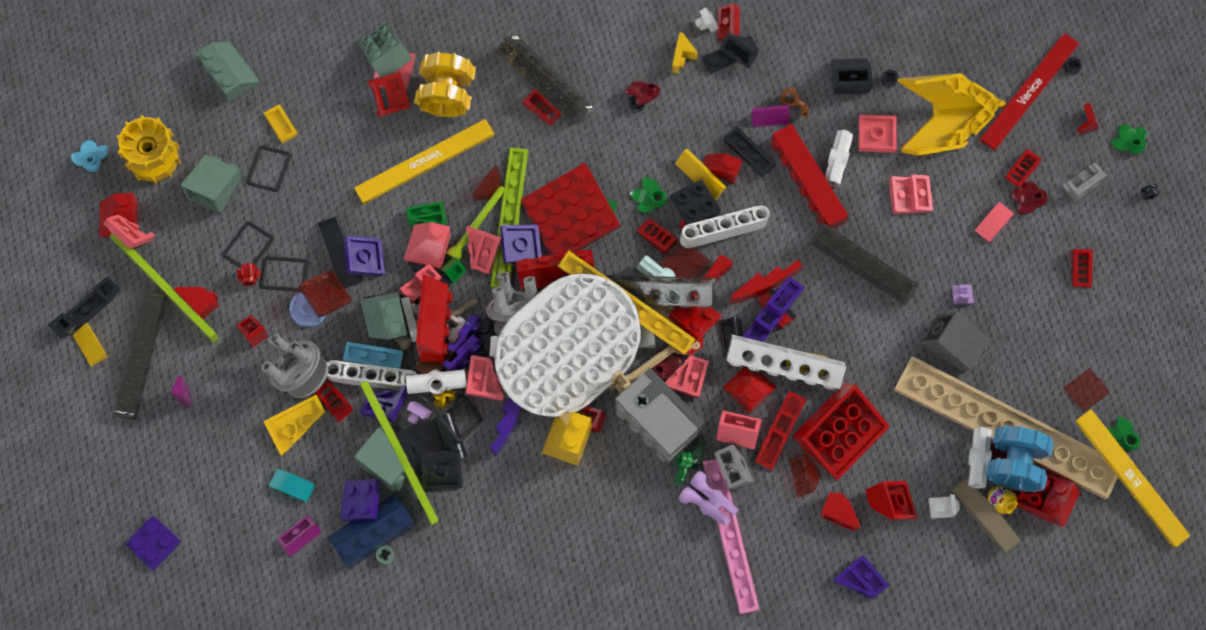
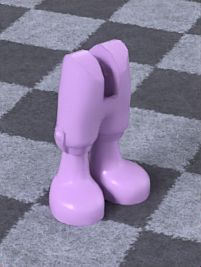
(715, 497)

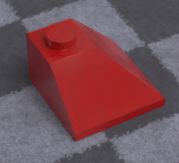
(118, 204)
(749, 388)
(892, 500)

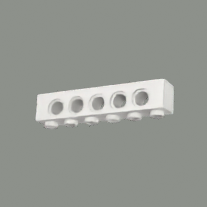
(739, 345)

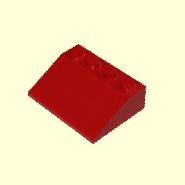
(841, 430)

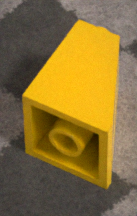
(568, 437)

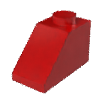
(723, 166)
(199, 299)
(839, 511)

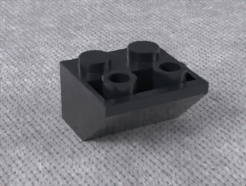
(851, 76)

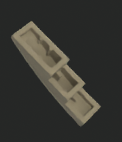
(987, 516)

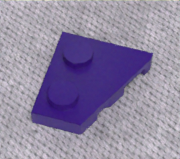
(471, 326)
(462, 360)
(389, 402)
(862, 578)

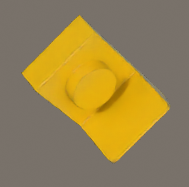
(683, 50)

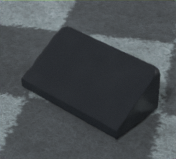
(727, 328)

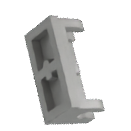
(1084, 181)

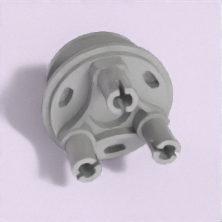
(508, 301)
(297, 367)

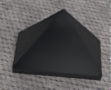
(739, 49)

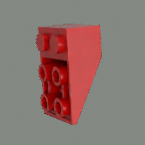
(1051, 504)

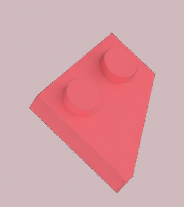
(689, 377)

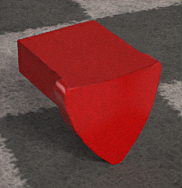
(1092, 122)

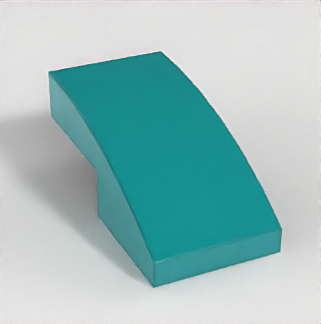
(292, 485)

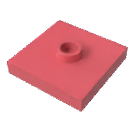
(877, 133)

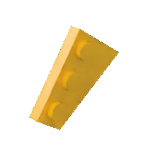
(293, 423)

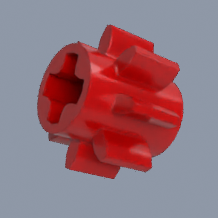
(248, 274)

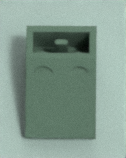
(385, 50)

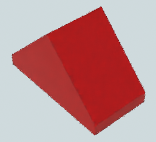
(252, 330)

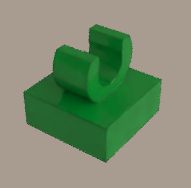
(453, 269)

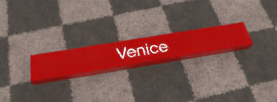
(1029, 92)

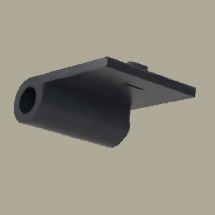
(429, 437)

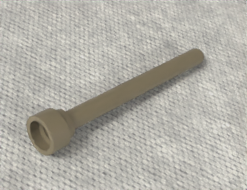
(405, 342)

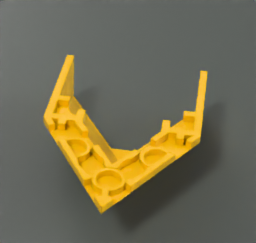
(957, 112)

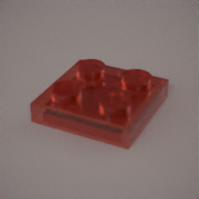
(685, 261)
(325, 293)

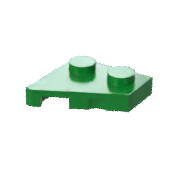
(426, 213)

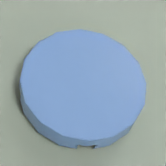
(304, 315)

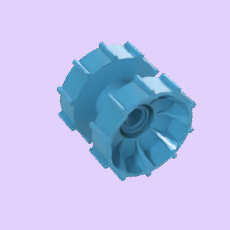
(1021, 448)

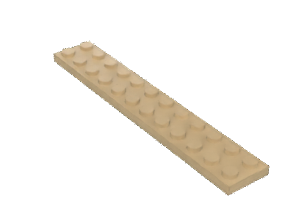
(976, 409)

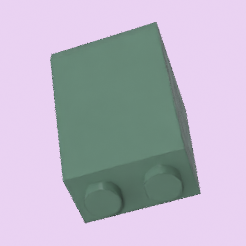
(211, 183)
(384, 316)
(381, 462)

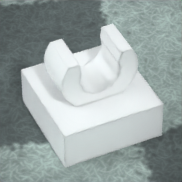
(706, 21)

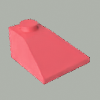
(428, 244)

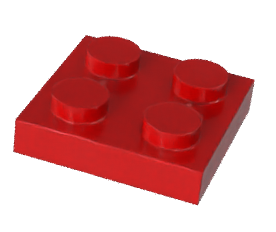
(695, 320)

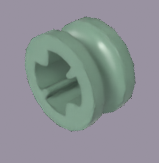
(390, 557)

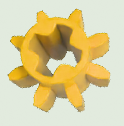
(444, 398)

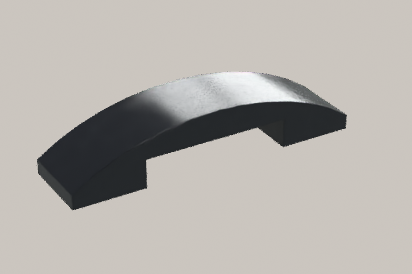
(335, 246)
(83, 312)

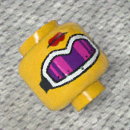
(1002, 499)

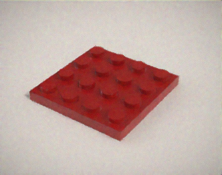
(571, 211)

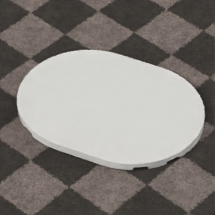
(567, 344)

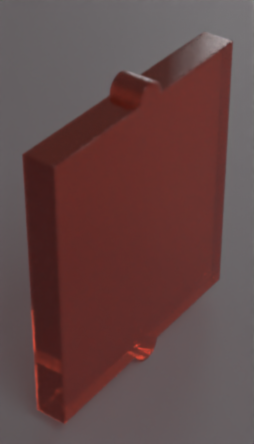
(1087, 390)

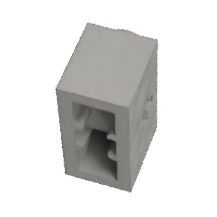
(733, 467)

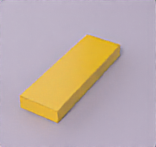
(697, 170)

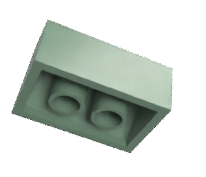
(227, 69)

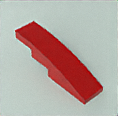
(760, 285)
(780, 430)

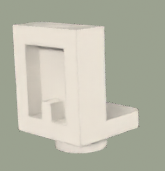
(459, 323)
(943, 507)

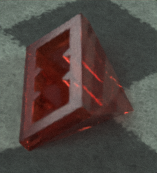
(488, 185)
(804, 475)

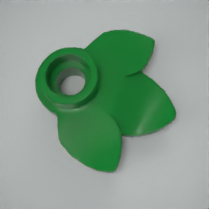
(1128, 137)
(646, 195)
(1123, 431)
(683, 461)

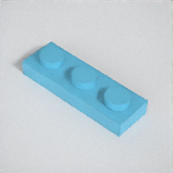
(373, 355)

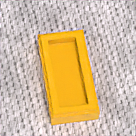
(280, 123)

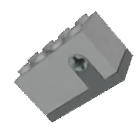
(658, 416)

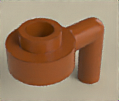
(794, 101)

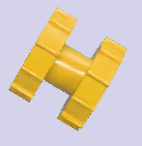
(446, 75)
(145, 134)

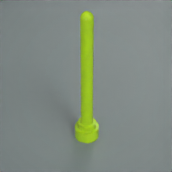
(456, 251)

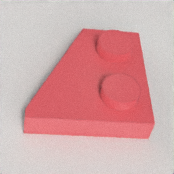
(127, 231)
(483, 249)
(482, 379)

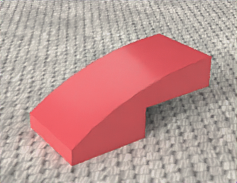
(994, 222)
(413, 287)

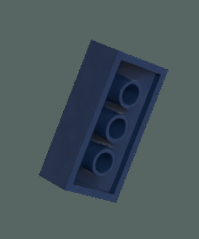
(365, 537)

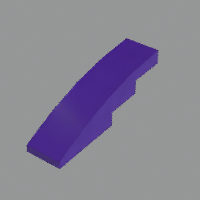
(774, 310)
(506, 426)

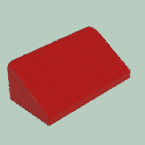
(728, 20)

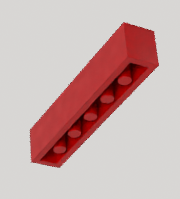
(809, 177)

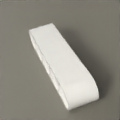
(730, 220)
(364, 370)

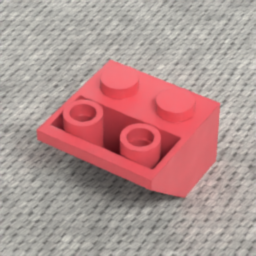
(738, 429)

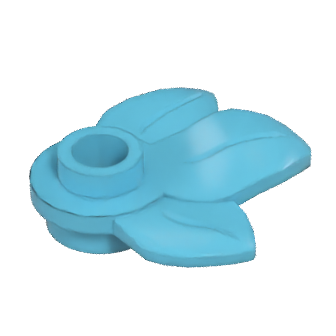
(90, 156)

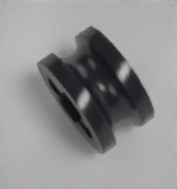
(1068, 63)
(890, 72)
(633, 107)
(1150, 191)

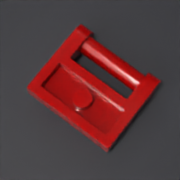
(395, 93)

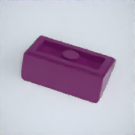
(770, 116)
(181, 392)
(299, 535)

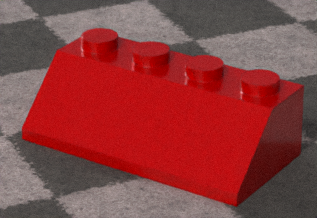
(546, 268)
(433, 320)

